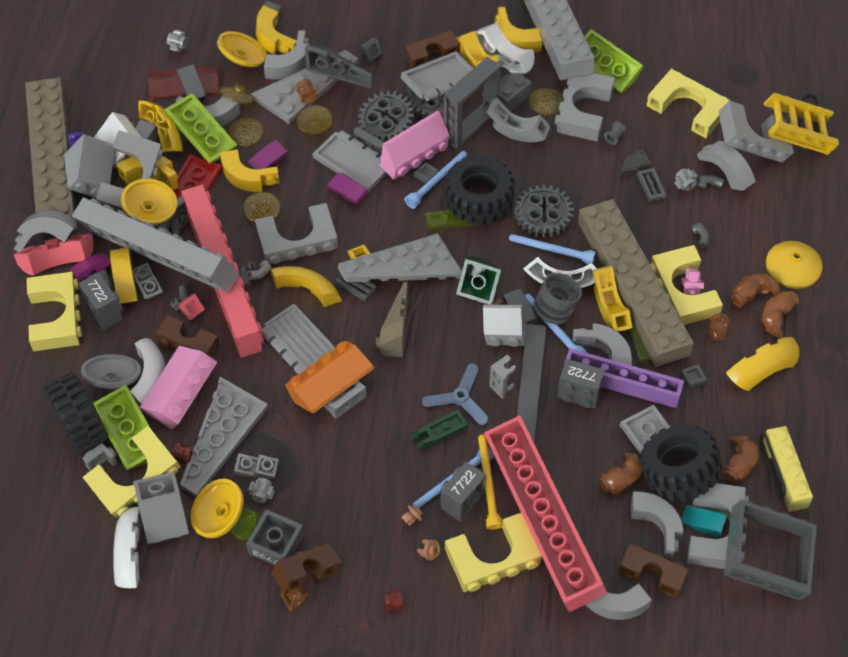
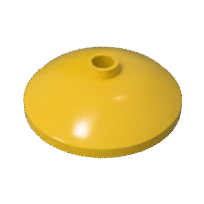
(241, 49)
(149, 201)
(792, 271)
(217, 508)

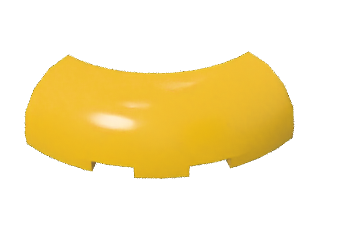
(167, 130)
(297, 276)
(764, 363)

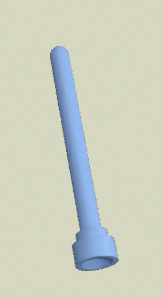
(414, 199)
(586, 256)
(558, 331)
(436, 490)

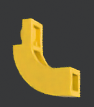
(268, 36)
(521, 38)
(472, 50)
(132, 170)
(246, 178)
(123, 275)
(608, 300)

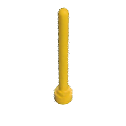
(493, 520)

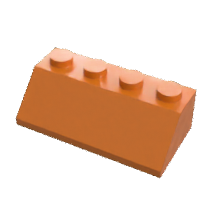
(328, 377)

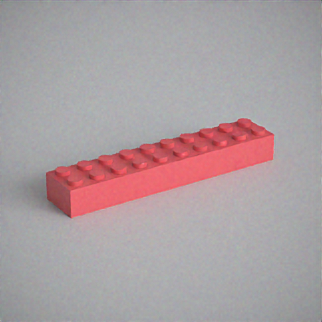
(236, 303)
(545, 514)

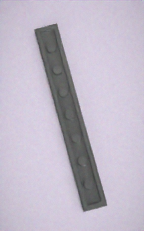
(531, 376)

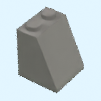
(88, 165)
(161, 507)

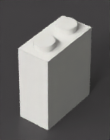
(109, 132)

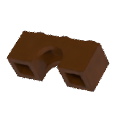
(441, 44)
(172, 334)
(291, 571)
(670, 573)

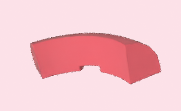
(55, 253)

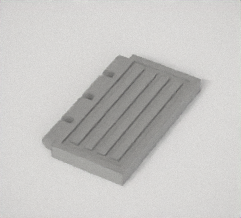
(436, 76)
(351, 159)
(296, 338)

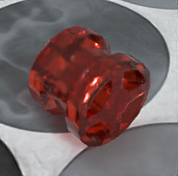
(182, 452)
(393, 600)

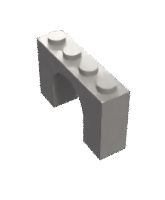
(575, 122)
(740, 135)
(140, 148)
(319, 240)
(713, 551)

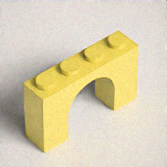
(677, 86)
(688, 307)
(64, 330)
(120, 498)
(475, 573)

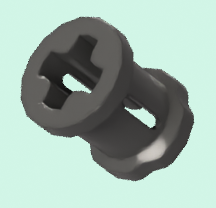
(613, 135)

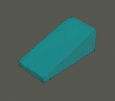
(703, 520)

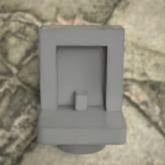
(98, 456)

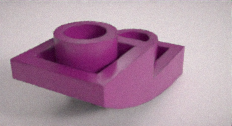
(268, 156)
(347, 188)
(96, 262)

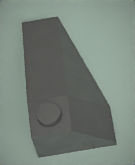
(330, 64)

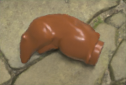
(752, 284)
(774, 310)
(741, 462)
(622, 476)

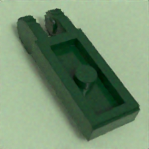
(440, 429)

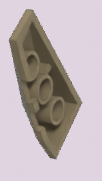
(393, 330)

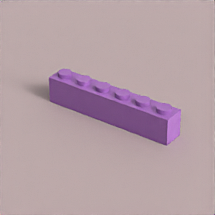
(633, 380)

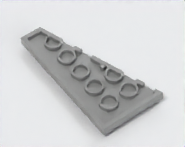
(283, 98)
(407, 261)
(223, 429)

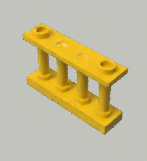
(796, 135)

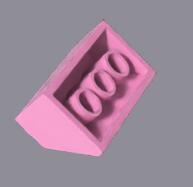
(414, 146)
(177, 386)

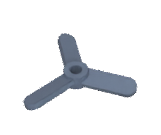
(462, 390)

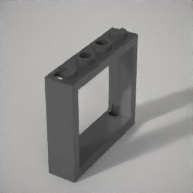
(485, 73)
(795, 589)

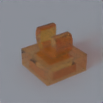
(293, 598)

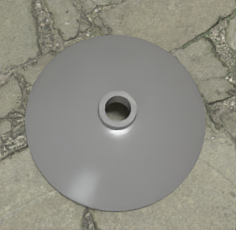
(111, 371)

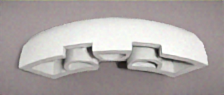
(509, 55)
(539, 271)
(153, 367)
(125, 542)

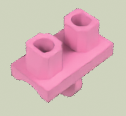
(692, 282)

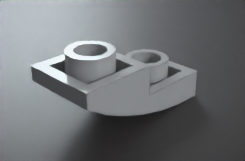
(146, 281)
(256, 467)

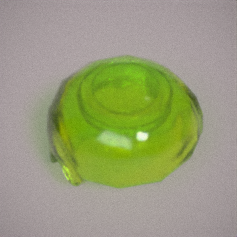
(245, 525)

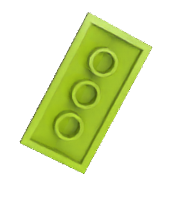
(613, 62)
(200, 128)
(123, 421)

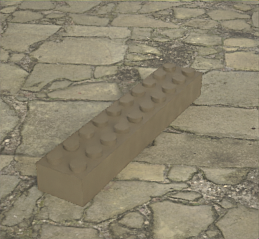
(48, 145)
(636, 283)

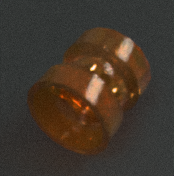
(306, 91)
(718, 326)

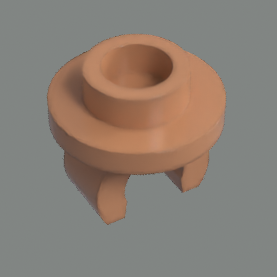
(412, 515)
(430, 550)

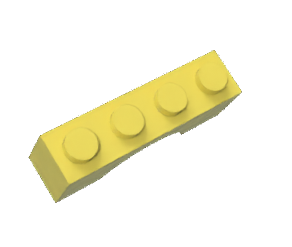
(797, 489)

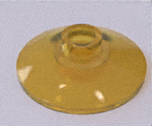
(237, 94)
(545, 101)
(314, 119)
(246, 131)
(261, 201)

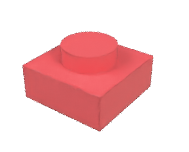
(191, 307)

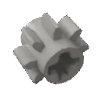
(177, 40)
(686, 179)
(261, 490)

